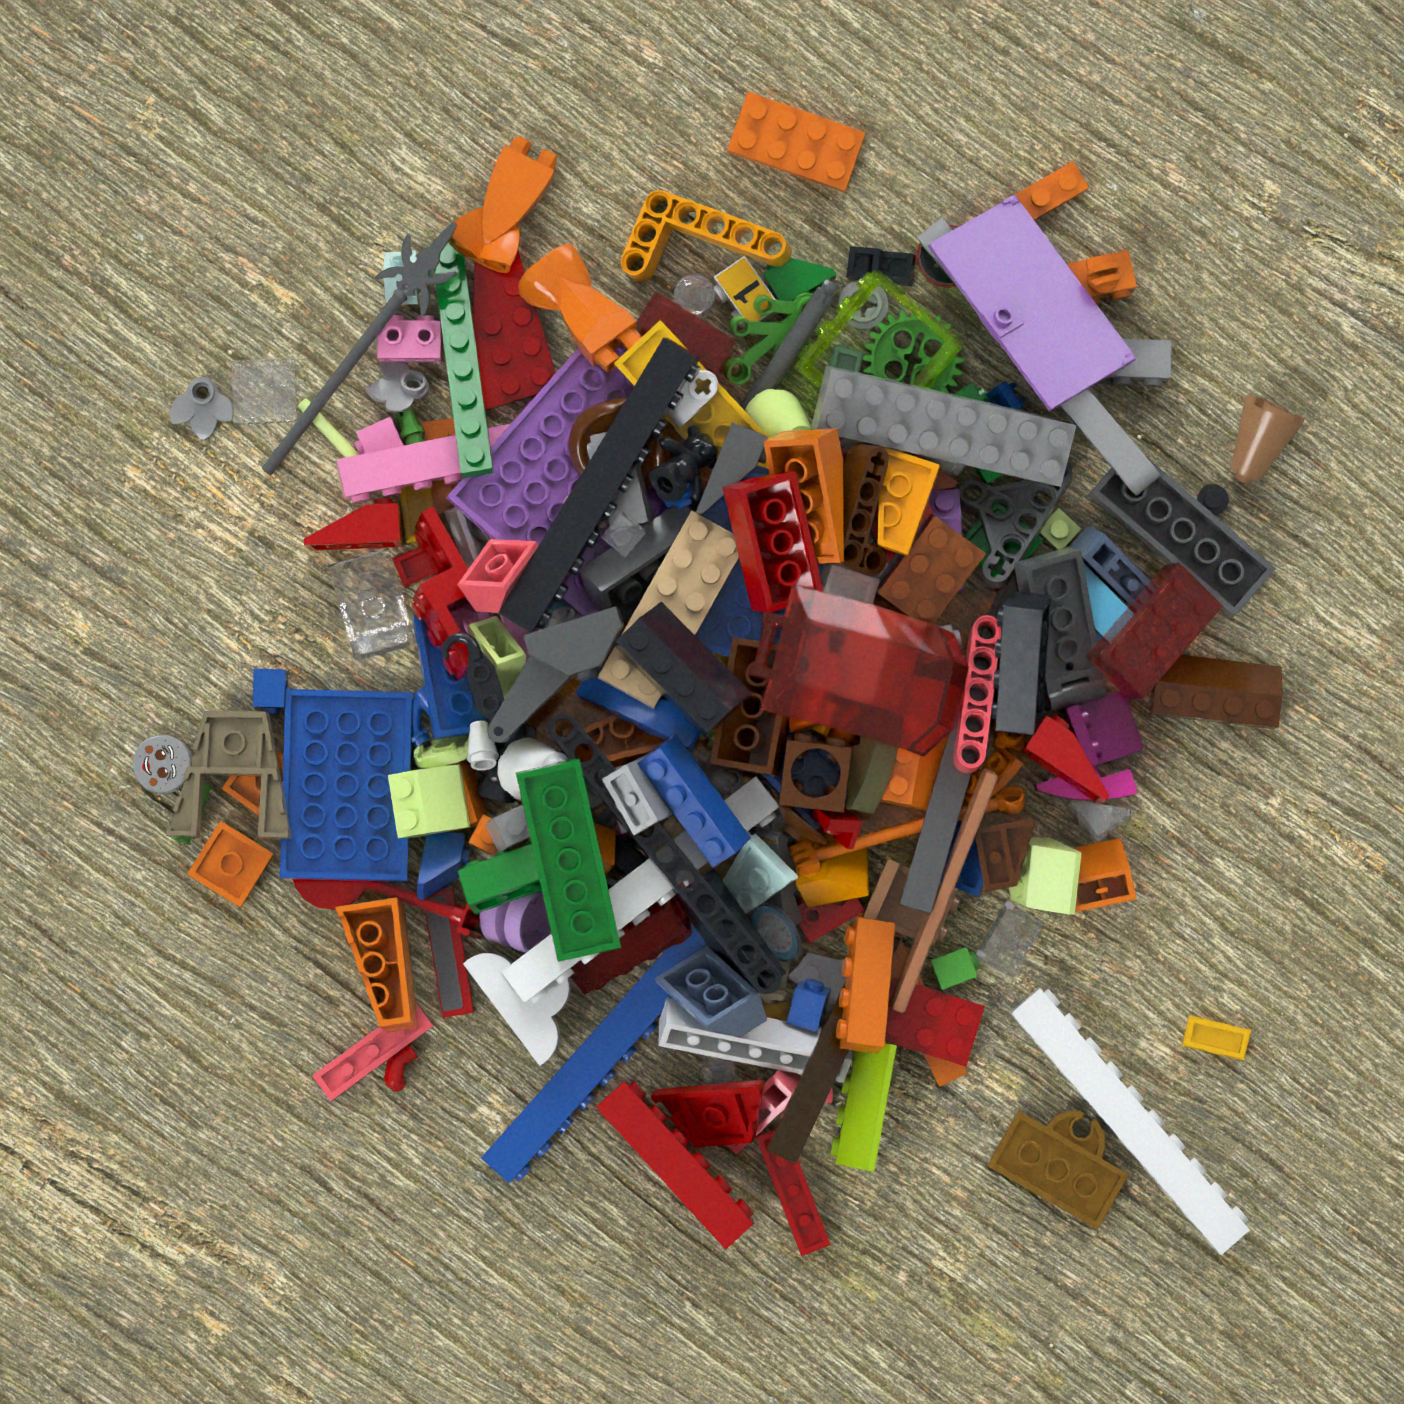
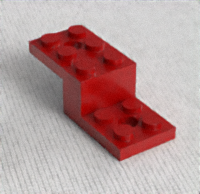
(441, 593)

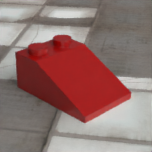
(365, 528)
(1062, 755)

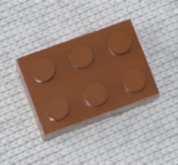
(932, 572)

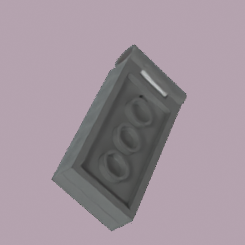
(1072, 635)

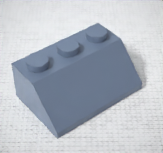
(714, 994)

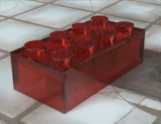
(1154, 631)

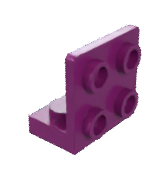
(1104, 728)

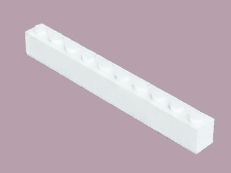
(634, 895)
(1129, 1121)

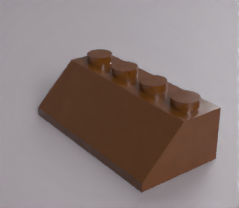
(1220, 692)
(749, 736)

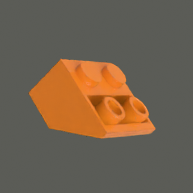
(1103, 875)

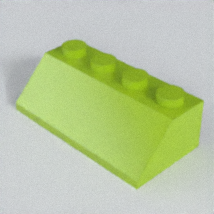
(864, 1108)

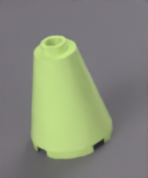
(777, 412)

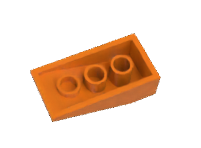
(819, 472)

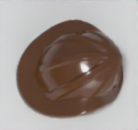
(597, 421)

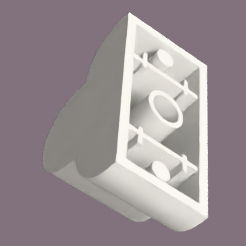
(530, 1022)

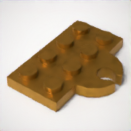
(1060, 1165)

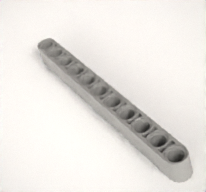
(1088, 415)

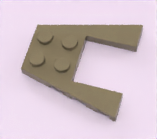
(233, 746)

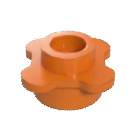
(1014, 741)

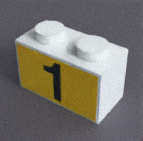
(740, 287)

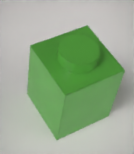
(955, 967)

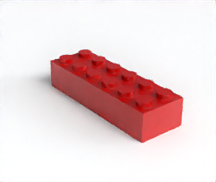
(675, 1164)

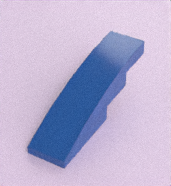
(661, 721)

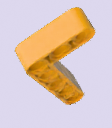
(700, 228)

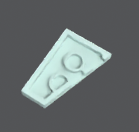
(757, 874)

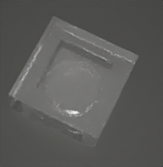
(623, 534)

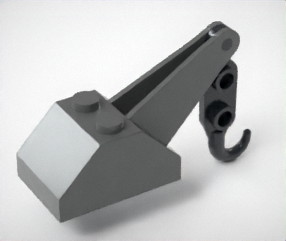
(556, 656)

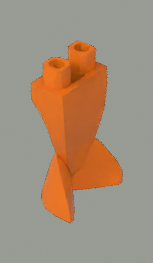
(514, 189)
(593, 320)

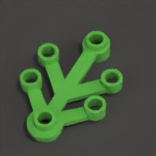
(773, 331)

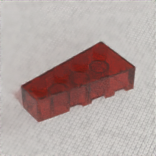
(660, 930)

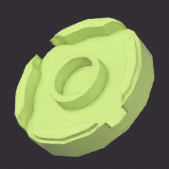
(442, 752)

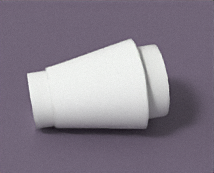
(481, 749)

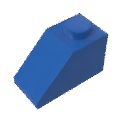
(441, 860)

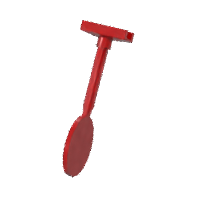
(335, 893)

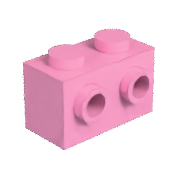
(411, 340)

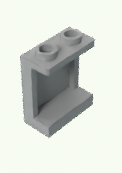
(636, 797)

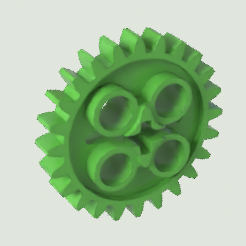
(885, 351)

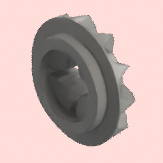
(872, 315)

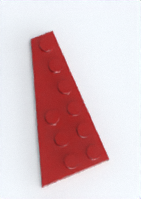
(508, 338)

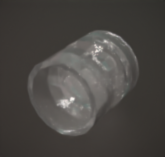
(695, 295)

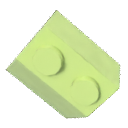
(429, 801)
(1048, 877)

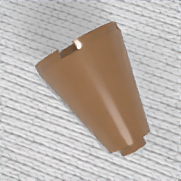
(1261, 437)

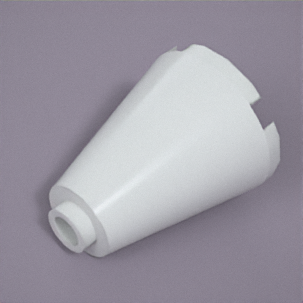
(524, 755)

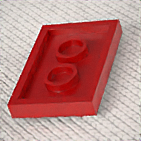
(934, 1024)

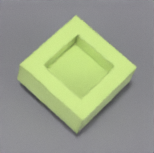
(1059, 530)

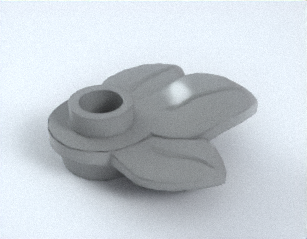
(396, 385)
(201, 412)

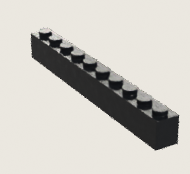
(600, 485)

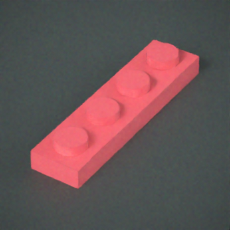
(367, 1056)

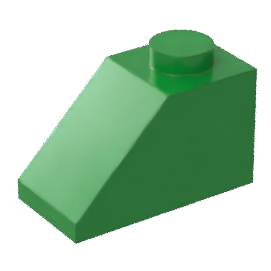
(796, 278)

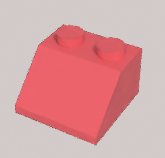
(496, 573)

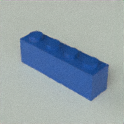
(694, 800)

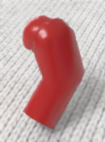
(395, 1068)

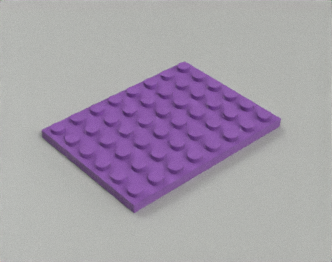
(536, 469)

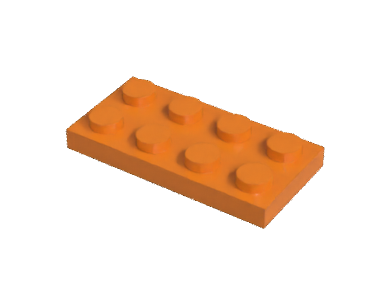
(796, 142)

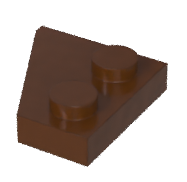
(1003, 852)

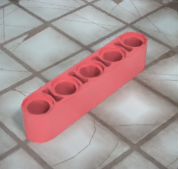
(977, 709)

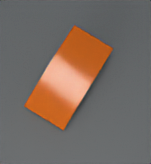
(1003, 764)

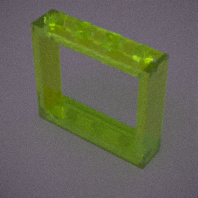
(850, 306)

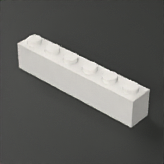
(768, 1045)

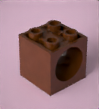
(833, 795)

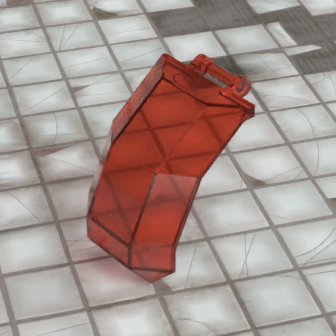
(862, 670)

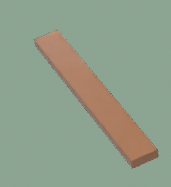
(946, 886)

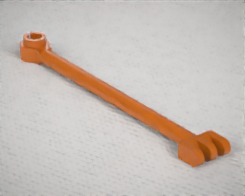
(807, 859)

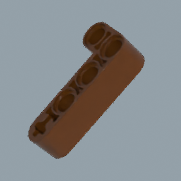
(862, 485)

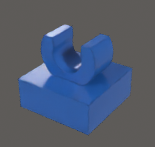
(1004, 396)

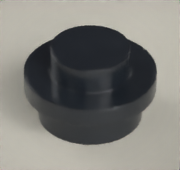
(1213, 498)

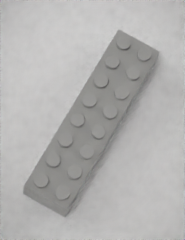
(944, 426)

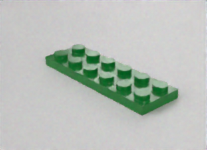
(568, 859)

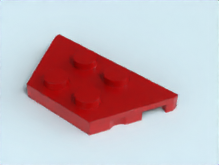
(714, 1112)

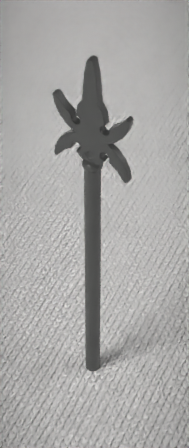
(414, 276)

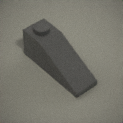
(736, 460)

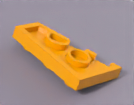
(904, 500)

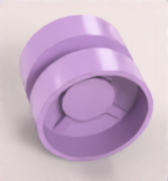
(517, 923)

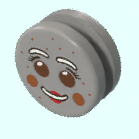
(161, 764)

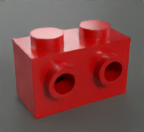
(824, 918)

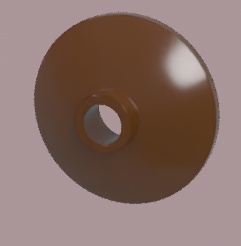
(798, 827)

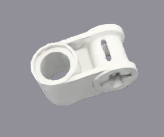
(693, 399)

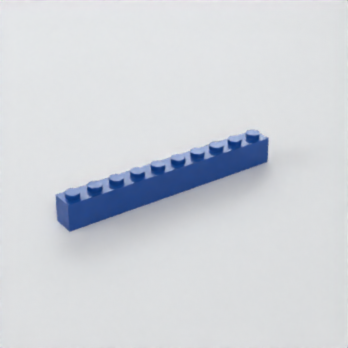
(586, 1068)

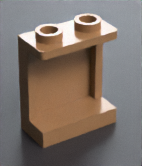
(887, 897)

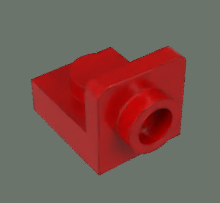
(842, 826)

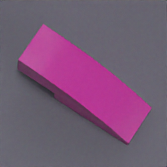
(1117, 786)

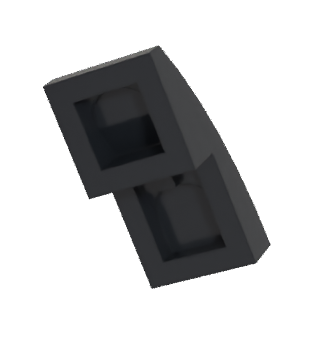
(895, 265)

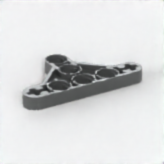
(1005, 528)

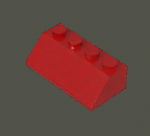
(772, 539)

